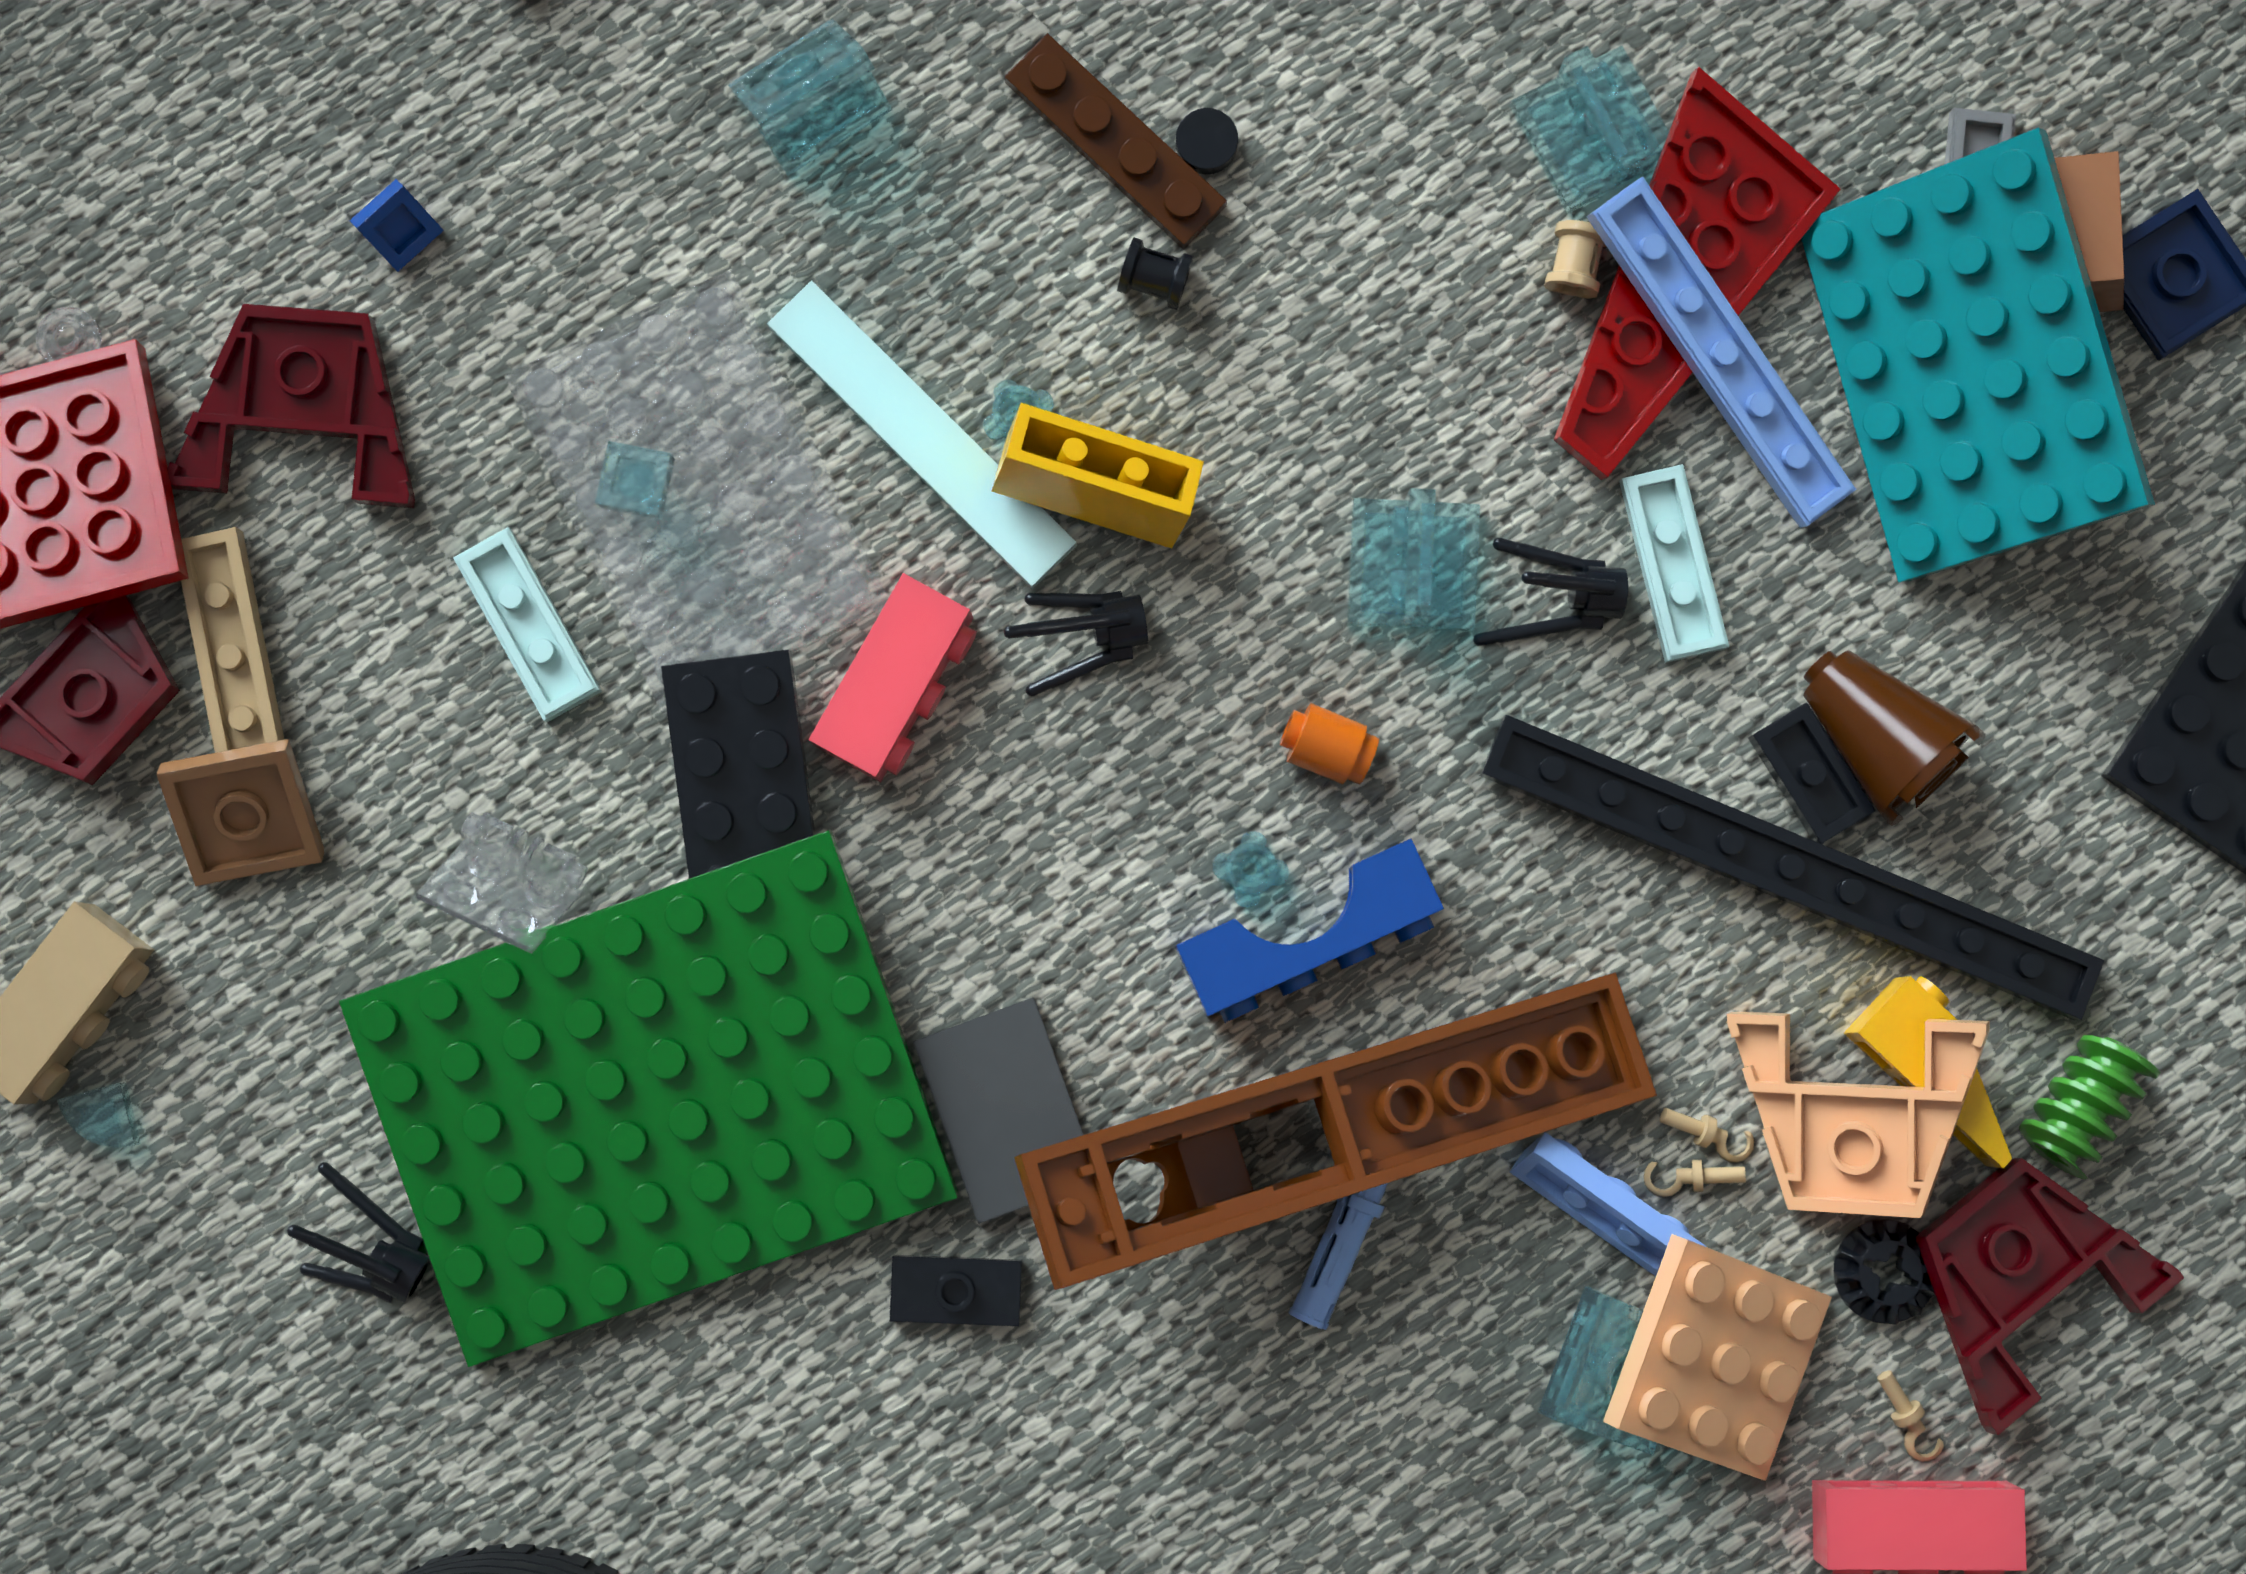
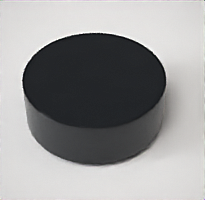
(1207, 140)

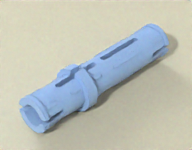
(1336, 1256)

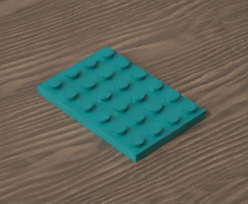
(1975, 359)

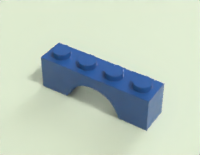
(1384, 897)

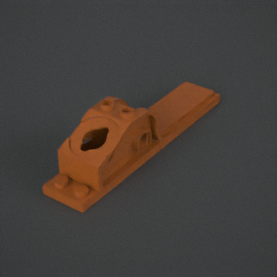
(1381, 1112)

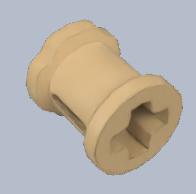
(1576, 260)

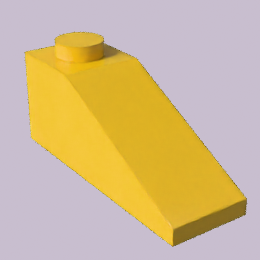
(1894, 1038)

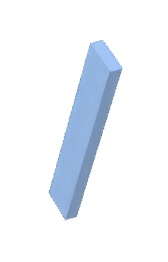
(1721, 352)

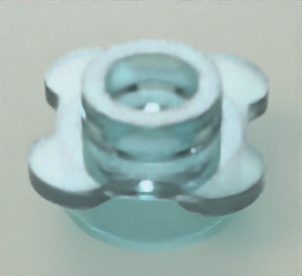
(1007, 400)
(1252, 851)

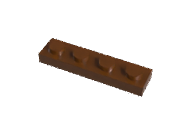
(1115, 141)

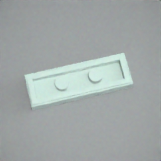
(1674, 563)
(527, 624)

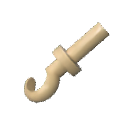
(1706, 1132)
(1695, 1176)
(1907, 1415)

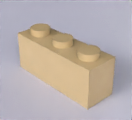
(63, 999)

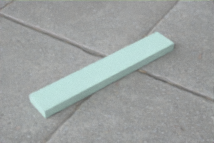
(919, 433)

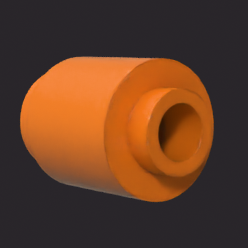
(1329, 744)

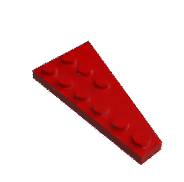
(1742, 209)

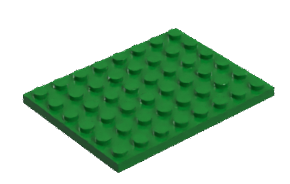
(649, 1098)

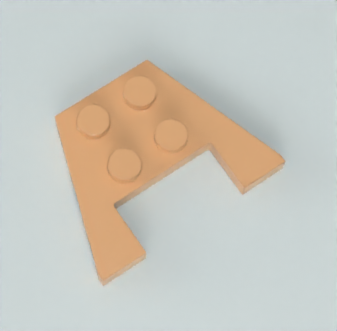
(1857, 1143)

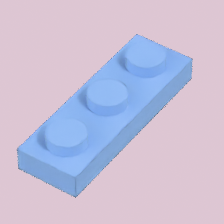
(1598, 1201)

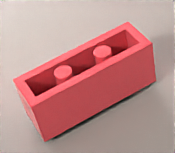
(894, 679)
(1918, 1526)

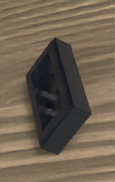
(955, 1290)

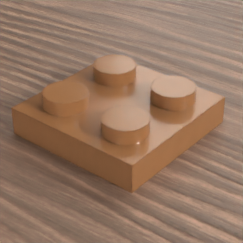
(241, 812)

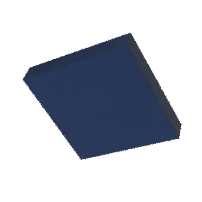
(2181, 275)

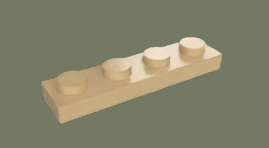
(229, 641)

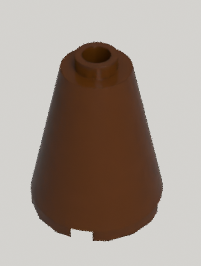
(1887, 730)

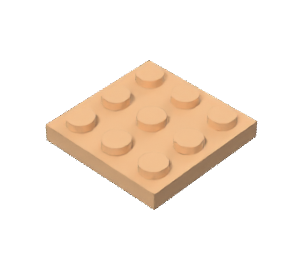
(1717, 1358)

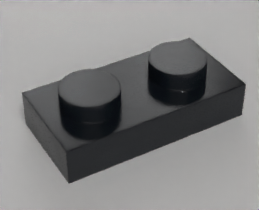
(1811, 774)

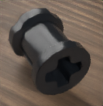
(1155, 273)

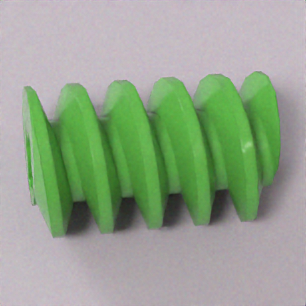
(2085, 1102)

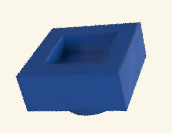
(396, 225)

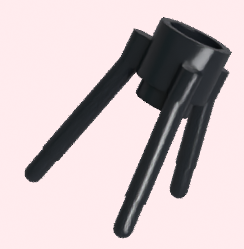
(1591, 588)
(1114, 621)
(389, 1270)

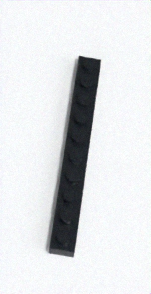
(1792, 868)

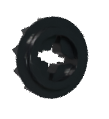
(1858, 1283)

